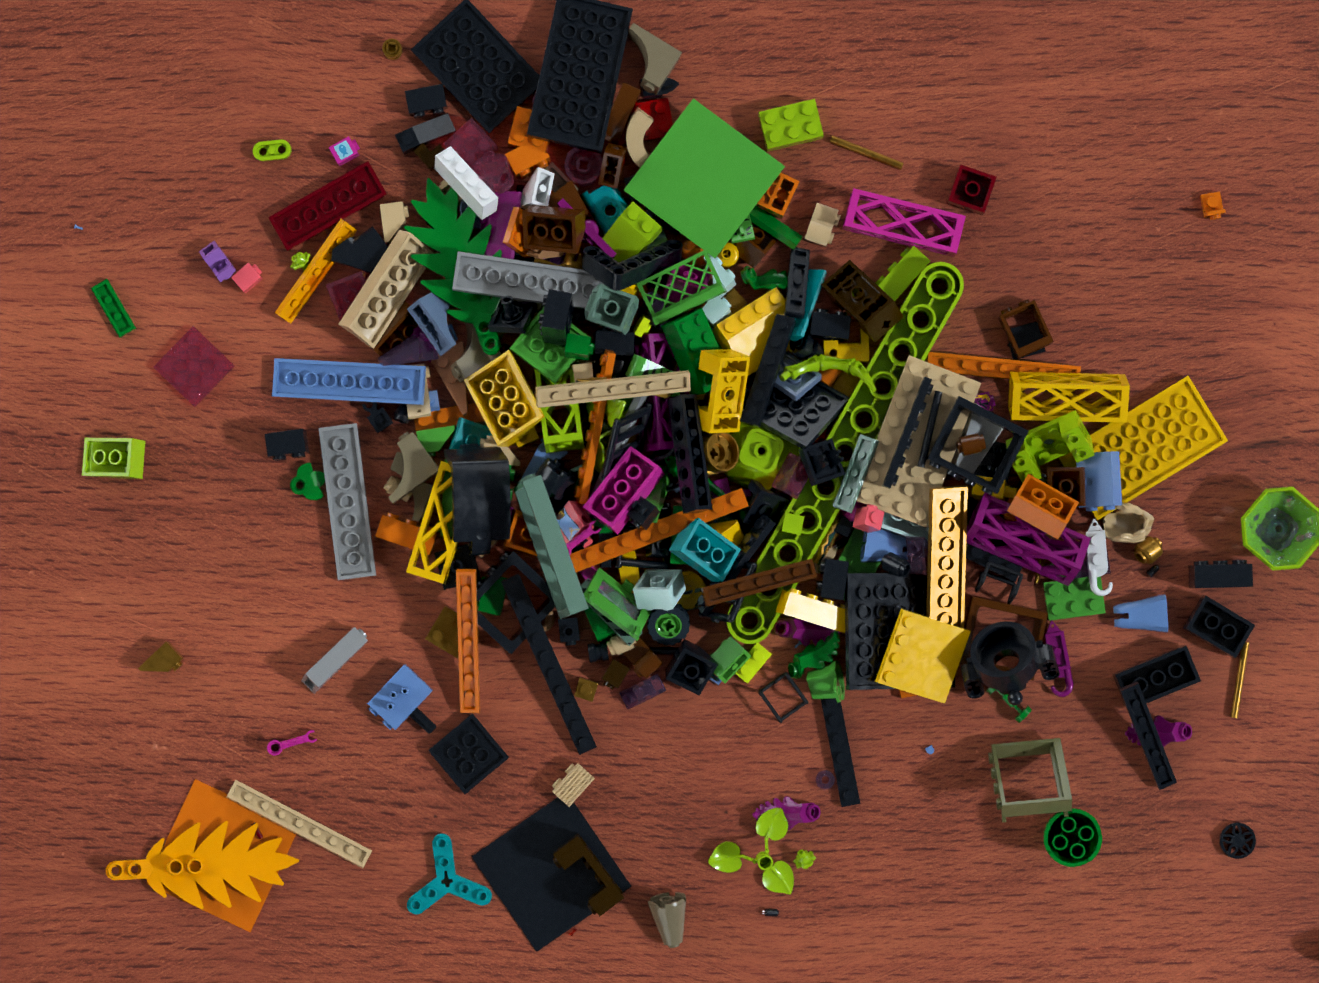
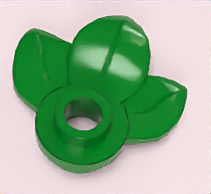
(311, 482)

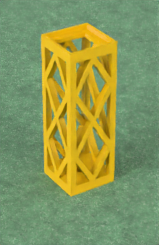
(1067, 383)
(419, 547)

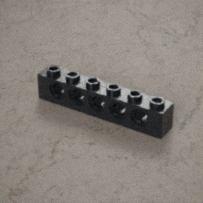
(689, 453)

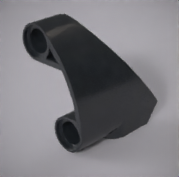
(361, 251)

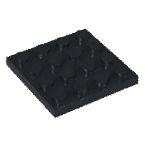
(803, 419)

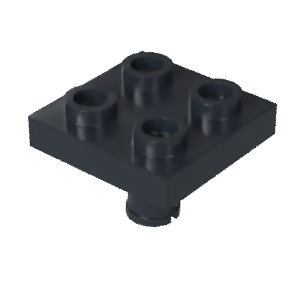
(512, 316)
(461, 560)

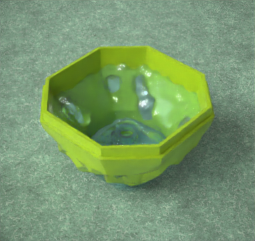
(1298, 528)

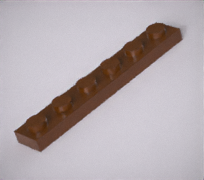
(759, 582)

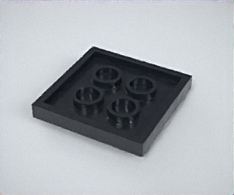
(468, 753)

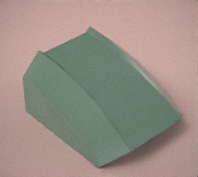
(611, 309)

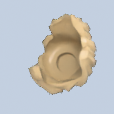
(1128, 524)

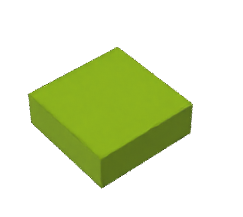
(792, 523)

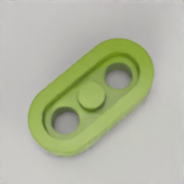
(272, 150)

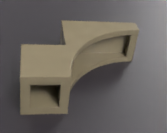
(421, 493)

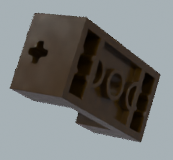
(860, 296)
(606, 896)

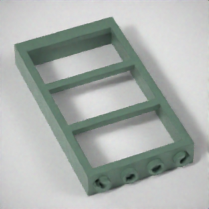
(550, 546)

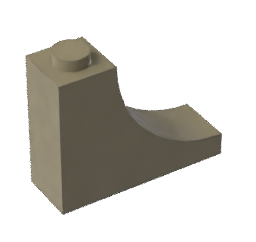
(658, 58)
(473, 356)
(417, 466)

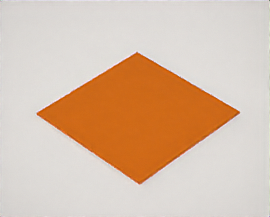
(211, 809)

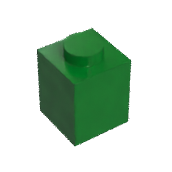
(578, 347)

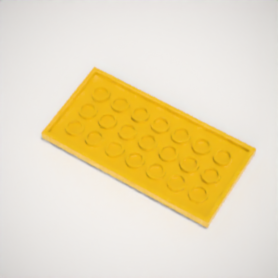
(1157, 439)

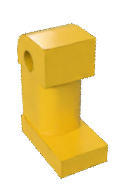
(859, 351)

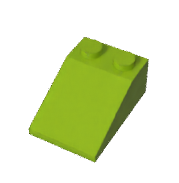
(632, 233)
(113, 458)

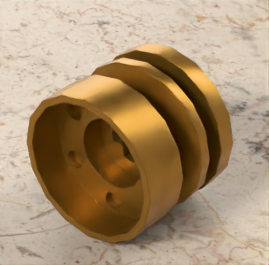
(720, 452)

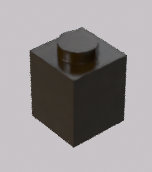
(615, 674)

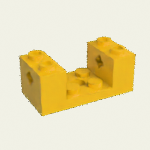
(729, 373)

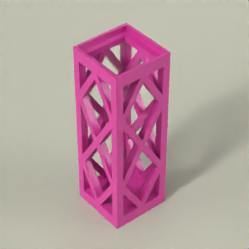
(891, 205)

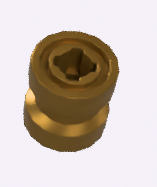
(392, 49)

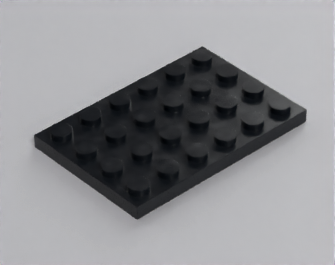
(477, 65)

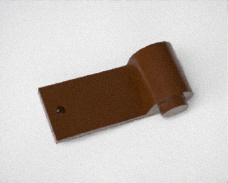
(643, 659)

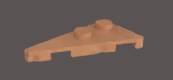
(456, 389)

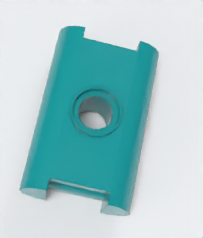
(600, 200)

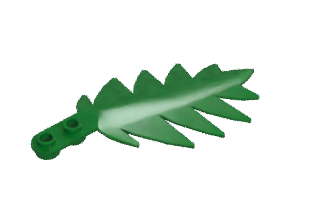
(448, 238)

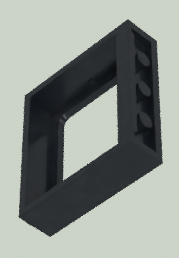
(995, 484)
(493, 574)

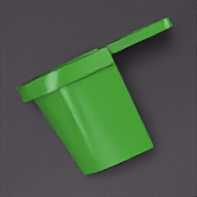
(827, 682)

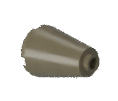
(669, 917)

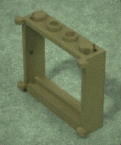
(1053, 746)

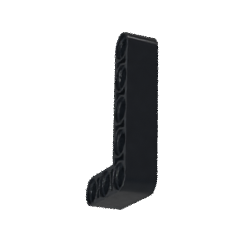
(634, 269)

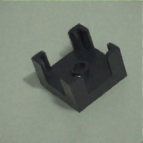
(763, 501)

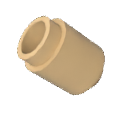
(618, 646)

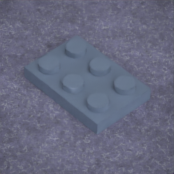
(796, 388)

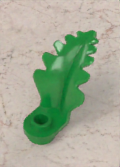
(768, 280)
(814, 655)

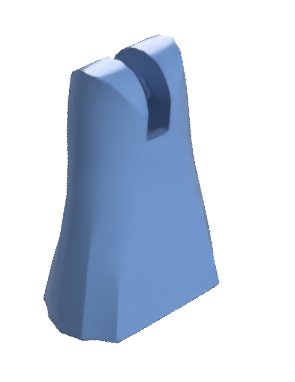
(882, 543)
(1144, 614)

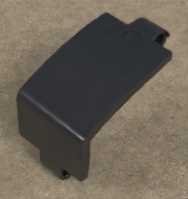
(480, 496)

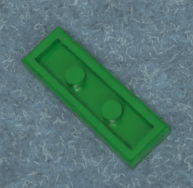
(775, 227)
(113, 308)

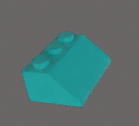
(705, 550)

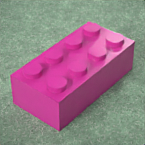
(626, 482)

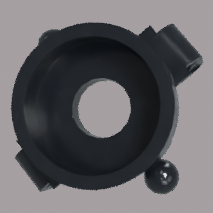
(1000, 641)

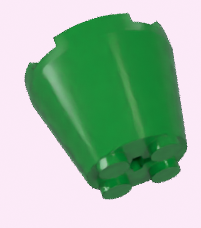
(1085, 840)

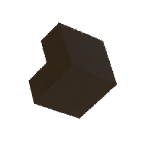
(426, 156)

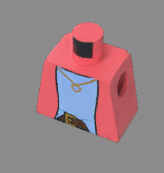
(573, 521)

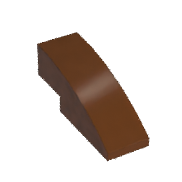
(621, 112)

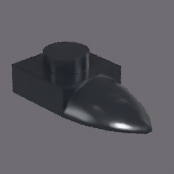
(667, 87)

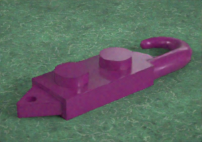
(1056, 638)

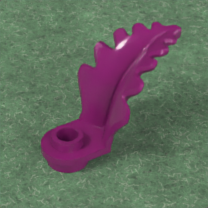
(802, 630)
(1167, 731)
(794, 812)

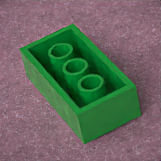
(686, 338)

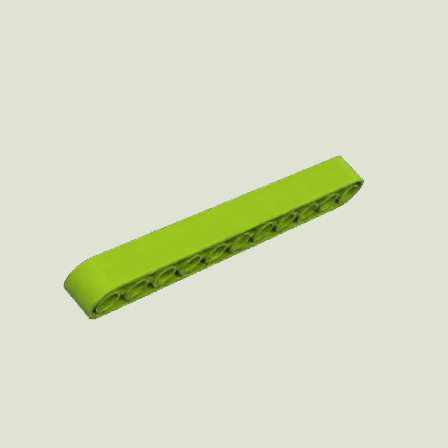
(846, 432)

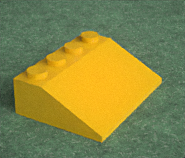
(750, 327)
(504, 399)

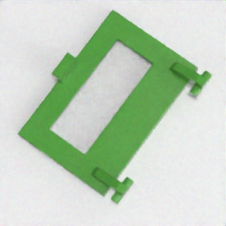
(616, 603)

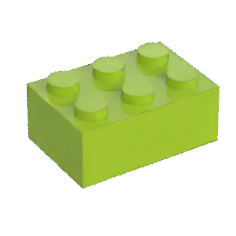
(790, 125)

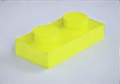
(643, 325)
(758, 657)

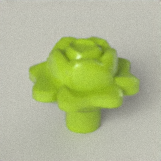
(300, 260)
(804, 859)

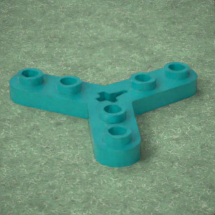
(436, 889)

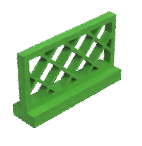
(684, 304)

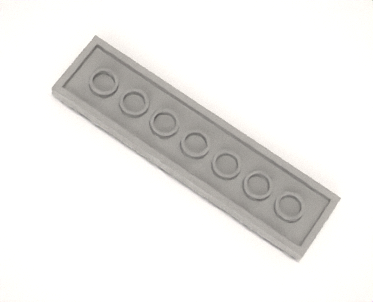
(520, 279)
(347, 501)

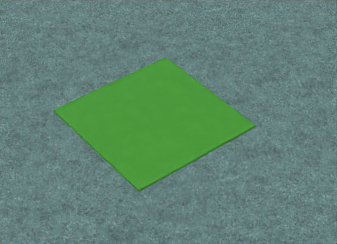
(704, 178)

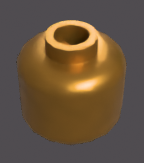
(1148, 550)

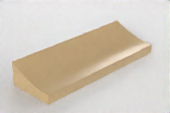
(385, 289)

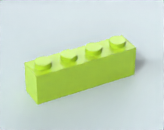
(903, 273)

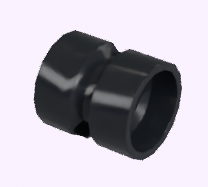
(805, 347)

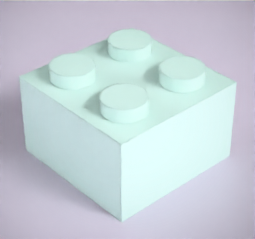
(659, 589)

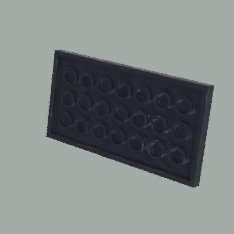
(580, 73)

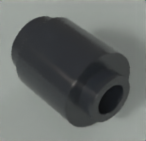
(895, 565)

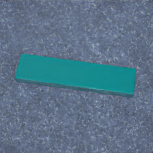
(814, 282)

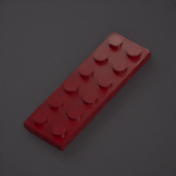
(327, 206)

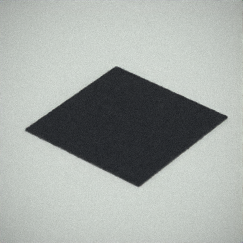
(531, 885)

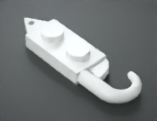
(1097, 558)

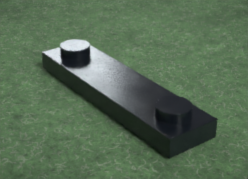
(797, 283)

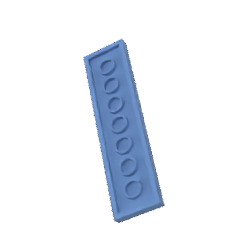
(349, 381)

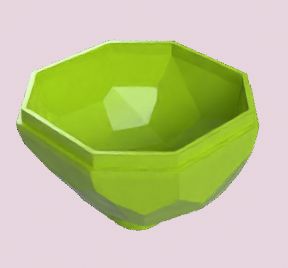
(756, 466)

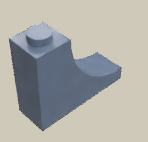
(431, 316)

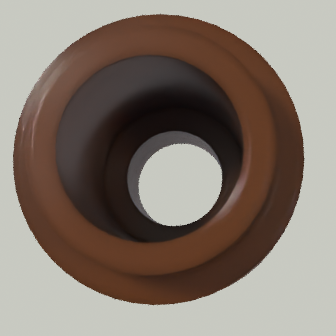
(971, 444)

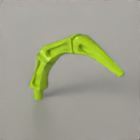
(824, 363)

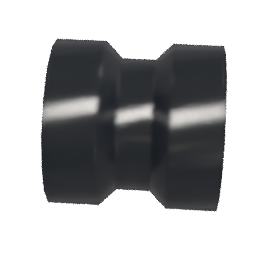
(598, 652)

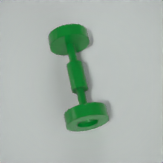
(1022, 713)

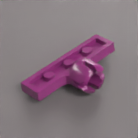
(591, 233)

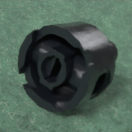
(556, 478)

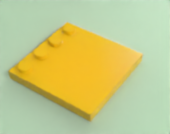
(922, 656)

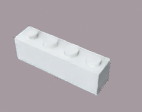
(466, 183)

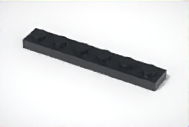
(768, 370)
(905, 440)
(748, 547)
(1148, 735)
(840, 752)

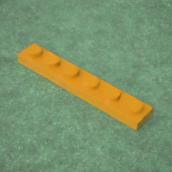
(313, 273)

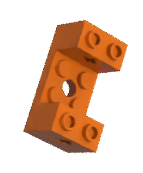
(779, 195)

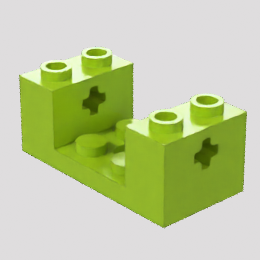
(1068, 436)

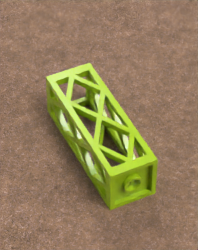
(561, 440)

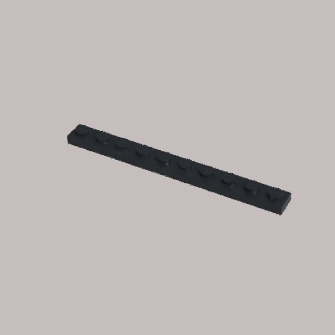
(548, 663)

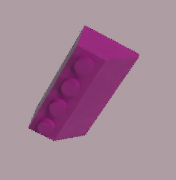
(499, 222)

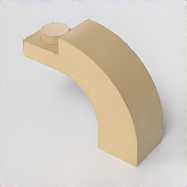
(634, 134)

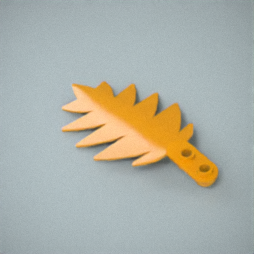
(208, 866)

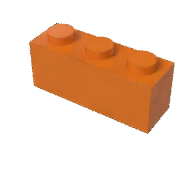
(402, 532)

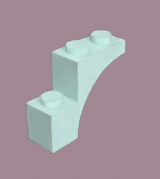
(717, 308)

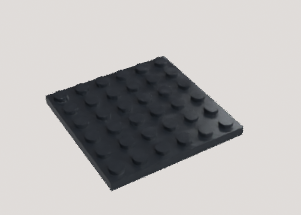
(870, 617)

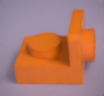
(1212, 205)

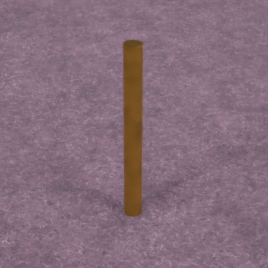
(866, 152)
(1239, 681)

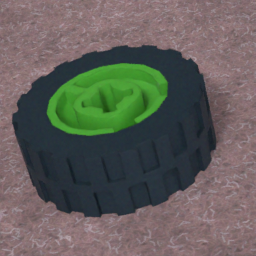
(668, 626)

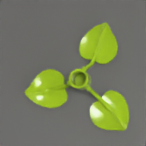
(614, 410)
(777, 876)

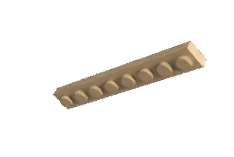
(612, 389)
(299, 824)

